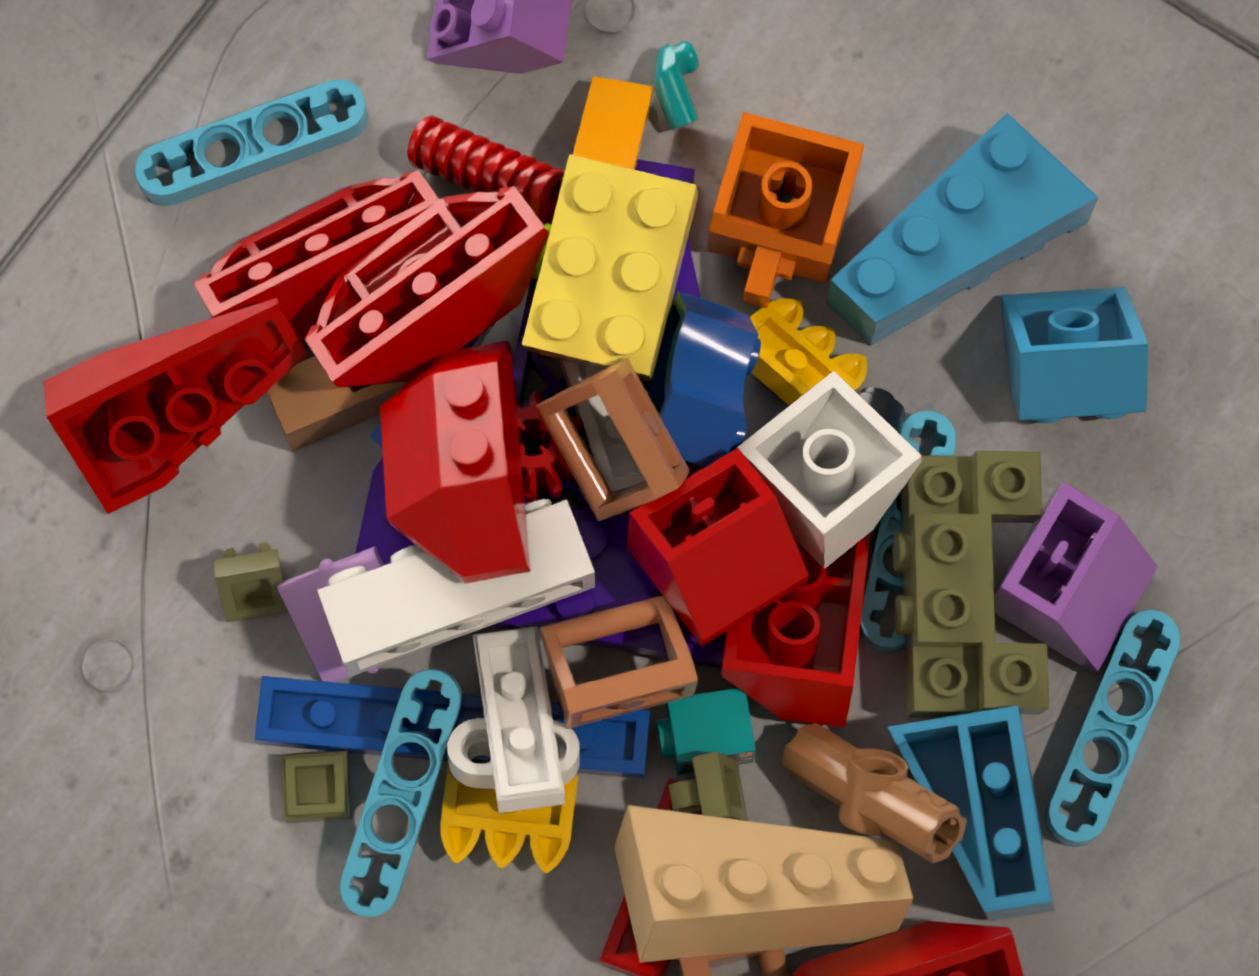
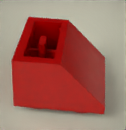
(717, 547)

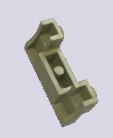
(950, 585)

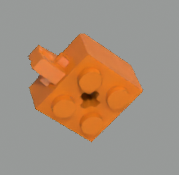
(774, 235)

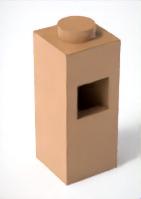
(315, 408)

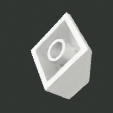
(831, 467)

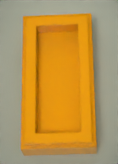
(614, 122)

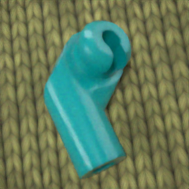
(670, 85)

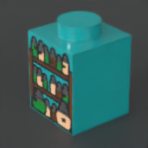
(707, 725)

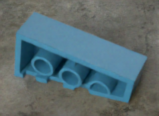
(972, 221)

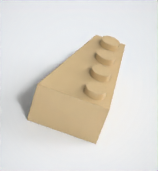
(753, 886)

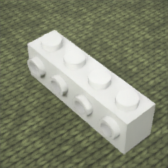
(423, 604)

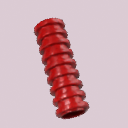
(483, 165)

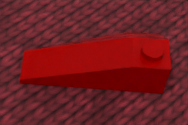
(804, 646)

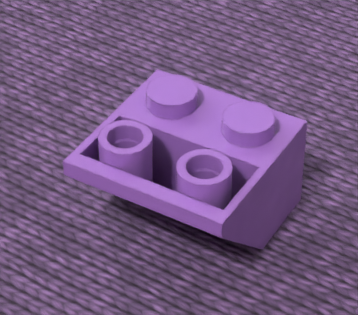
(499, 34)
(1075, 578)

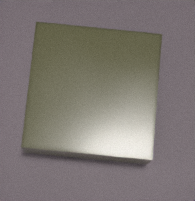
(316, 787)

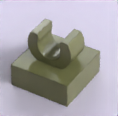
(250, 583)
(714, 791)

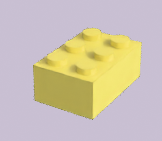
(610, 266)

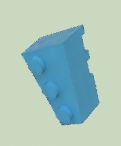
(986, 772)

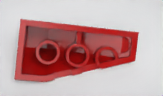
(155, 401)

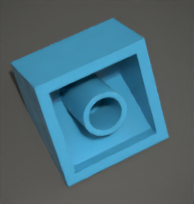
(1075, 354)

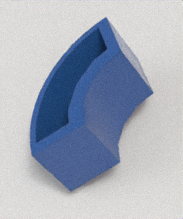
(703, 377)

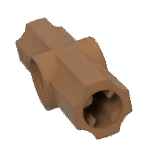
(874, 792)

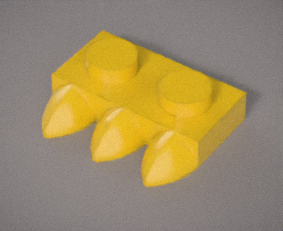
(798, 360)
(475, 811)

